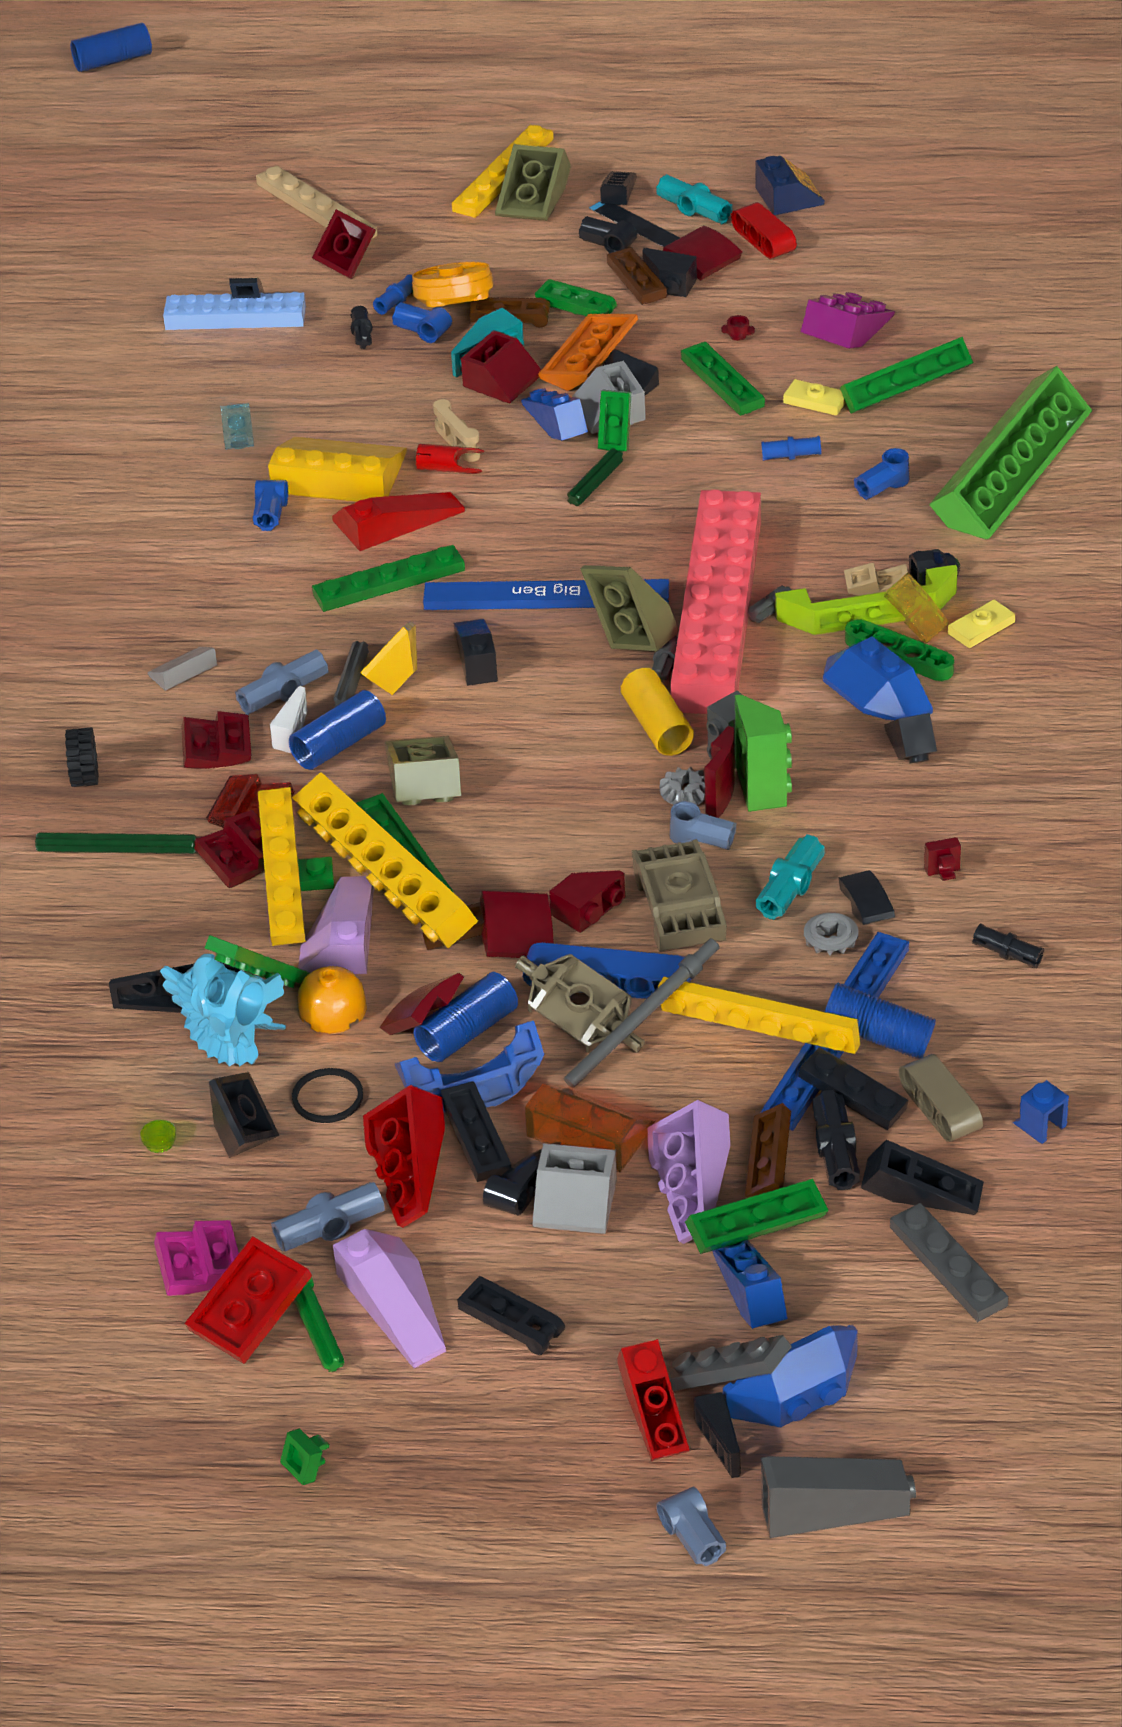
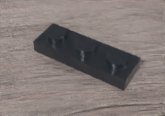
(858, 1090)
(475, 1131)

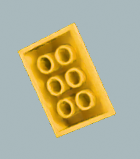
(336, 468)

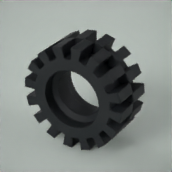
(81, 757)

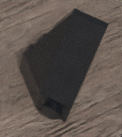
(146, 991)

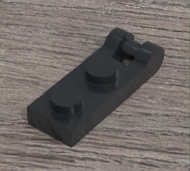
(511, 1314)

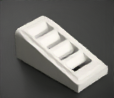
(289, 720)

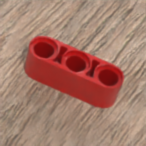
(763, 230)

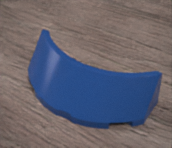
(495, 1080)

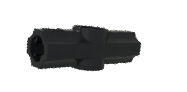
(836, 1140)

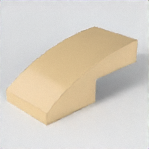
(865, 579)

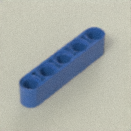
(629, 970)

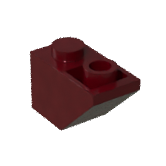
(586, 897)

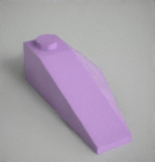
(341, 929)
(690, 1159)
(392, 1291)

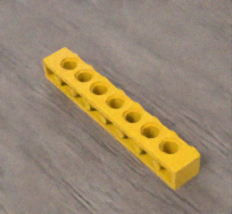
(385, 860)

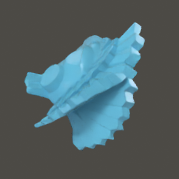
(223, 1007)

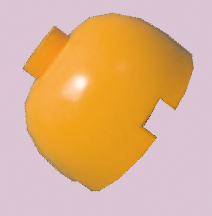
(331, 999)

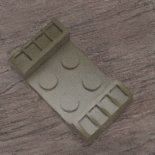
(680, 895)

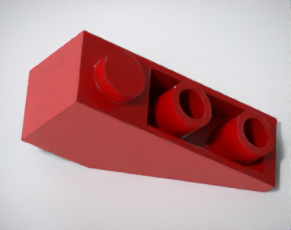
(652, 1399)

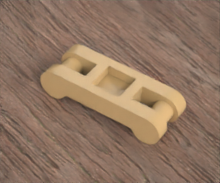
(455, 430)

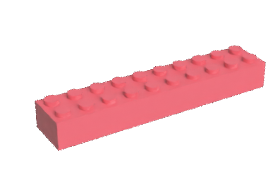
(716, 599)

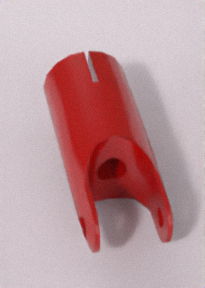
(443, 458)

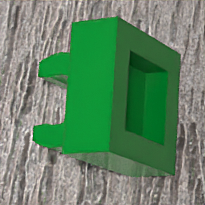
(303, 1455)

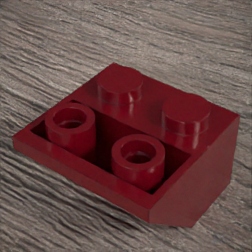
(499, 367)

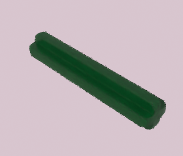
(595, 477)

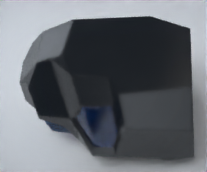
(928, 559)

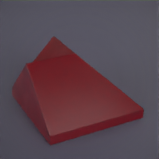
(344, 243)

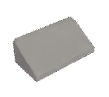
(184, 667)

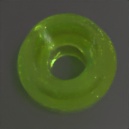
(158, 1135)

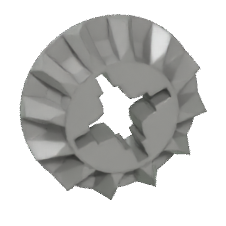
(671, 786)
(828, 924)

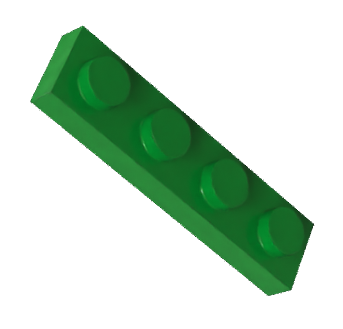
(722, 378)
(756, 1216)

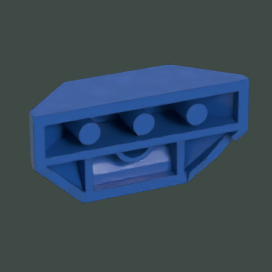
(876, 681)
(806, 1379)

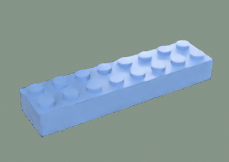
(223, 311)

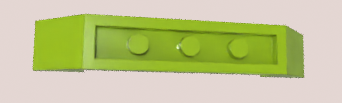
(830, 616)

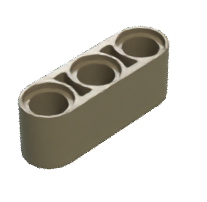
(941, 1097)

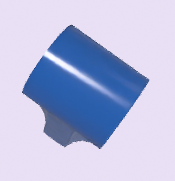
(426, 323)
(891, 473)
(269, 500)

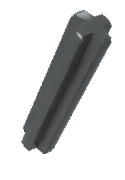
(351, 672)

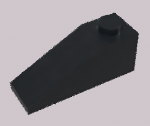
(476, 651)
(915, 1179)

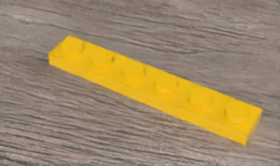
(490, 181)
(281, 867)
(764, 1016)

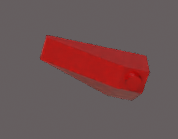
(388, 517)
(406, 1143)

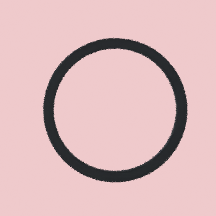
(331, 1118)

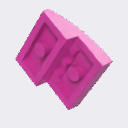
(195, 1258)

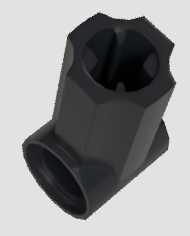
(610, 235)

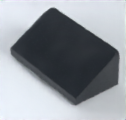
(645, 373)

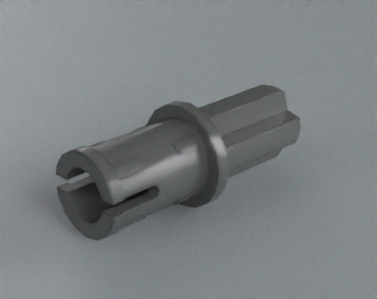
(664, 659)

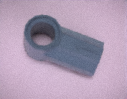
(690, 824)
(688, 1518)

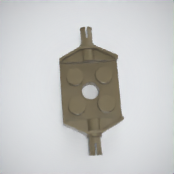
(589, 1022)

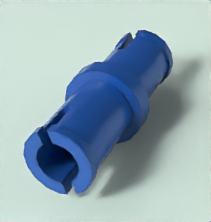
(394, 295)
(791, 448)

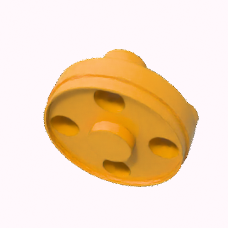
(452, 283)

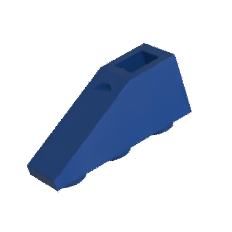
(556, 413)
(752, 1284)

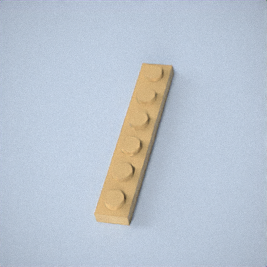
(303, 196)

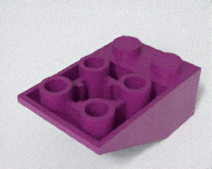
(845, 319)

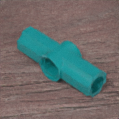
(694, 199)
(790, 877)

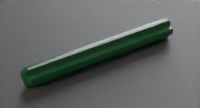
(115, 843)

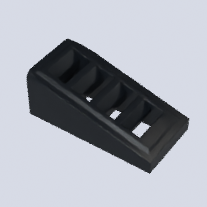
(617, 187)
(715, 1423)

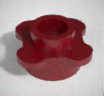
(738, 327)

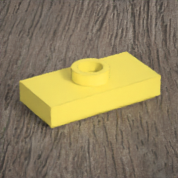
(814, 397)
(981, 623)

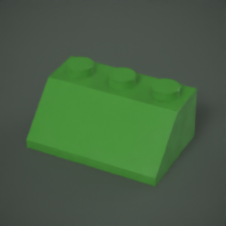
(762, 754)

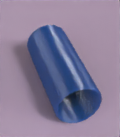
(109, 48)
(340, 729)
(466, 1017)
(890, 1023)

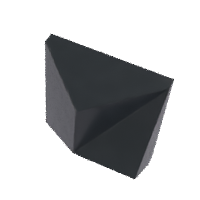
(240, 1113)

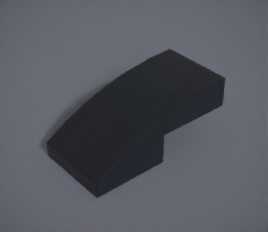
(246, 287)
(867, 897)

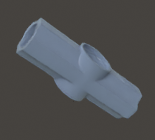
(281, 681)
(327, 1216)

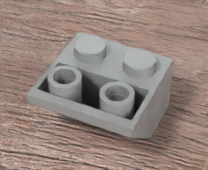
(610, 377)
(574, 1188)

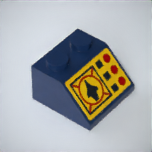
(785, 186)

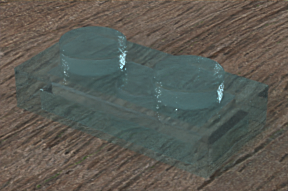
(237, 426)

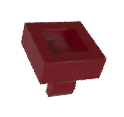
(942, 858)

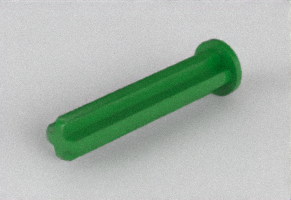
(318, 1328)

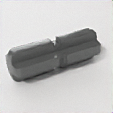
(765, 606)

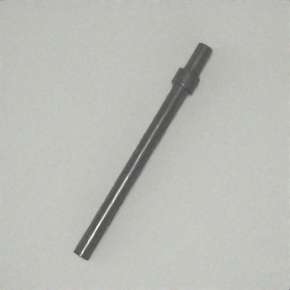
(688, 968)

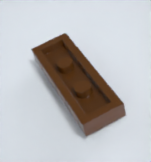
(636, 276)
(768, 1151)

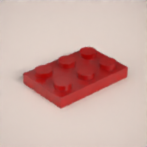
(248, 1299)

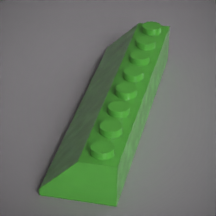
(1012, 456)

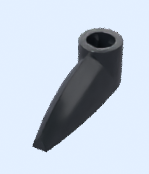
(515, 1187)

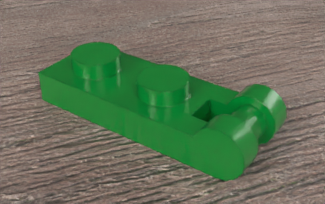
(575, 299)

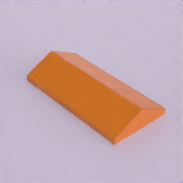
(586, 349)

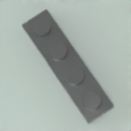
(949, 1262)
(728, 1362)

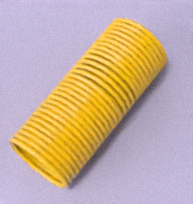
(657, 712)

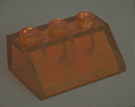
(584, 1121)

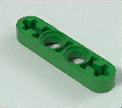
(931, 663)

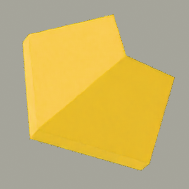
(395, 661)

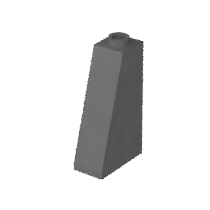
(831, 1492)

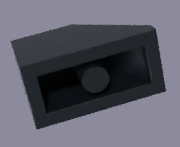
(673, 269)
(912, 737)

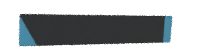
(643, 227)

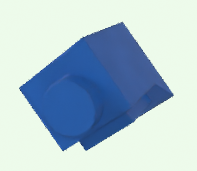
(1038, 1106)

